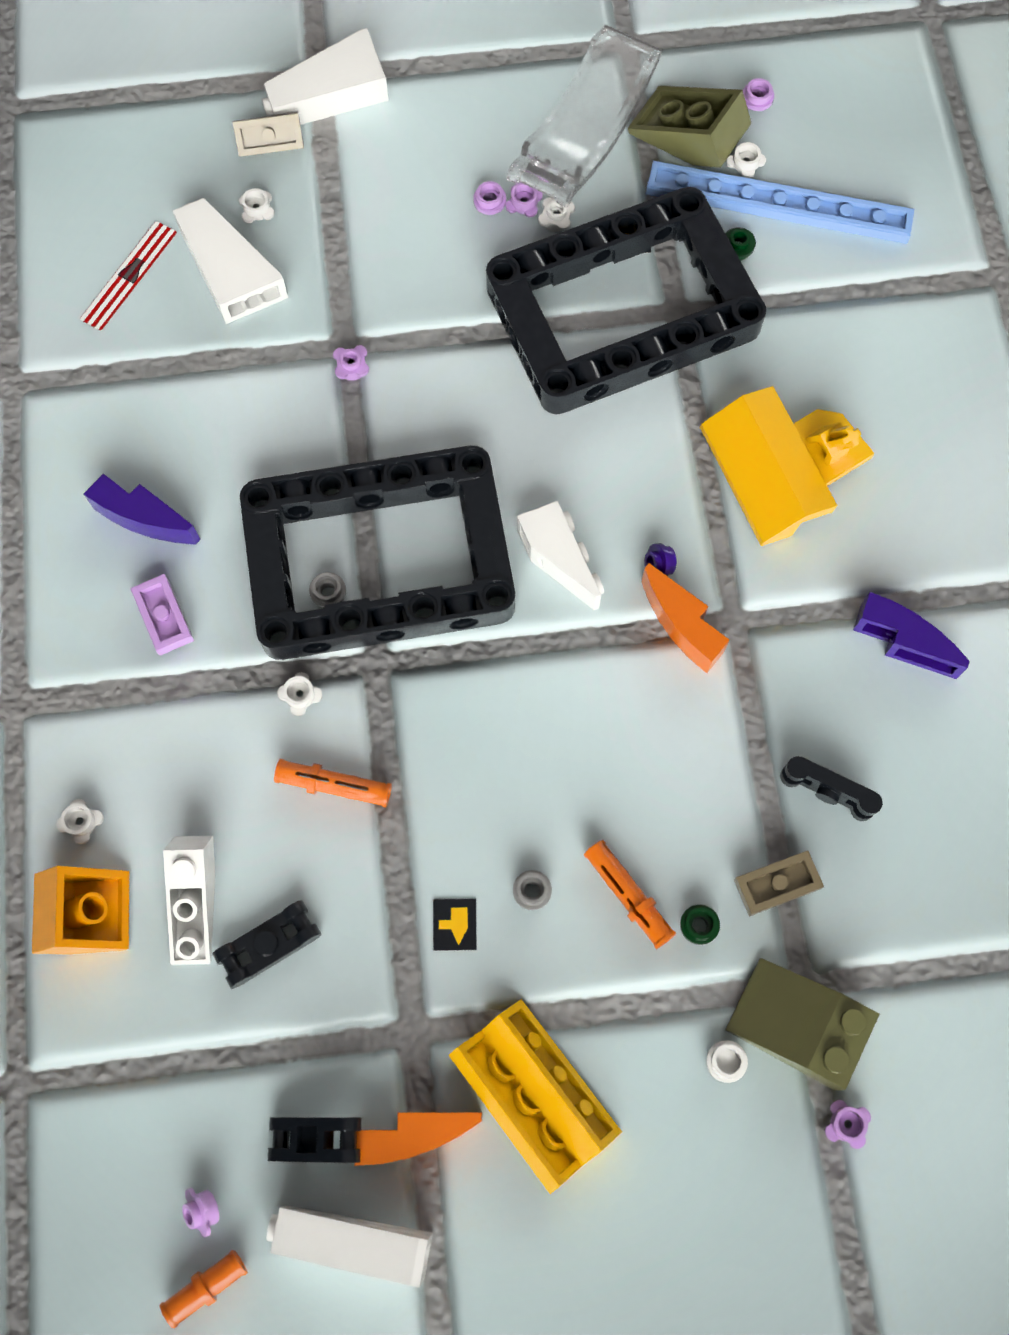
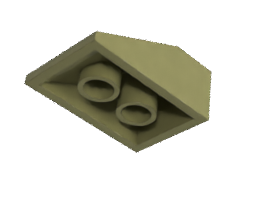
(693, 123)
(803, 1024)

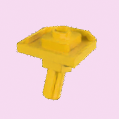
(833, 443)

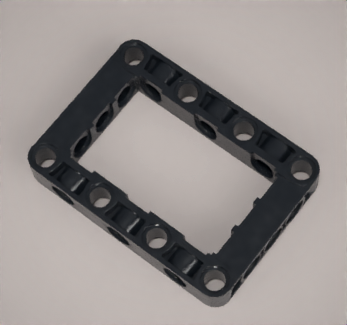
(648, 355)
(366, 488)

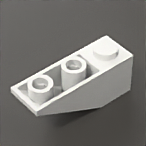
(553, 548)
(190, 898)

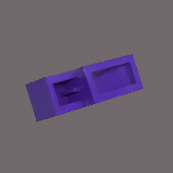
(140, 512)
(909, 636)

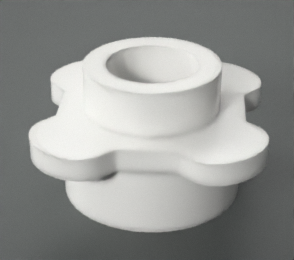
(743, 153)
(256, 198)
(553, 221)
(288, 693)
(69, 818)

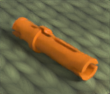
(289, 772)
(629, 893)

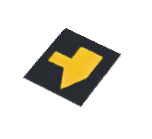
(454, 924)

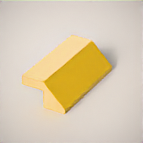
(767, 465)
(535, 1095)

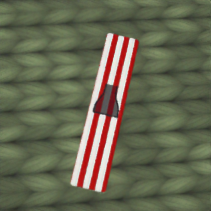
(128, 276)

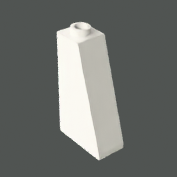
(330, 82)
(229, 264)
(351, 1244)

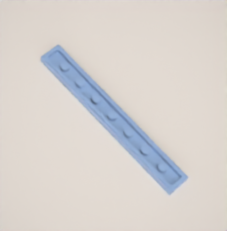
(786, 202)

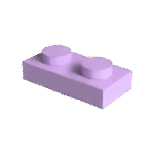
(162, 614)

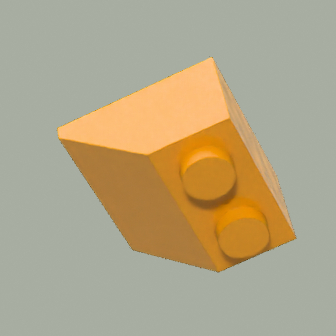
(80, 910)

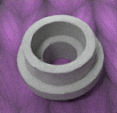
(323, 581)
(536, 878)

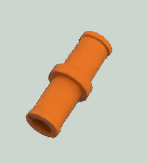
(203, 1289)

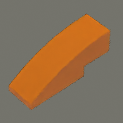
(683, 618)
(414, 1135)

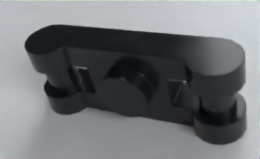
(832, 787)
(266, 944)
(314, 1139)

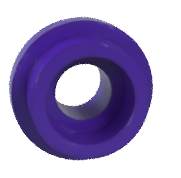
(662, 558)

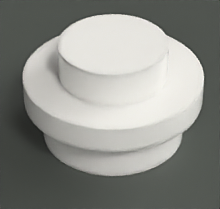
(726, 1061)

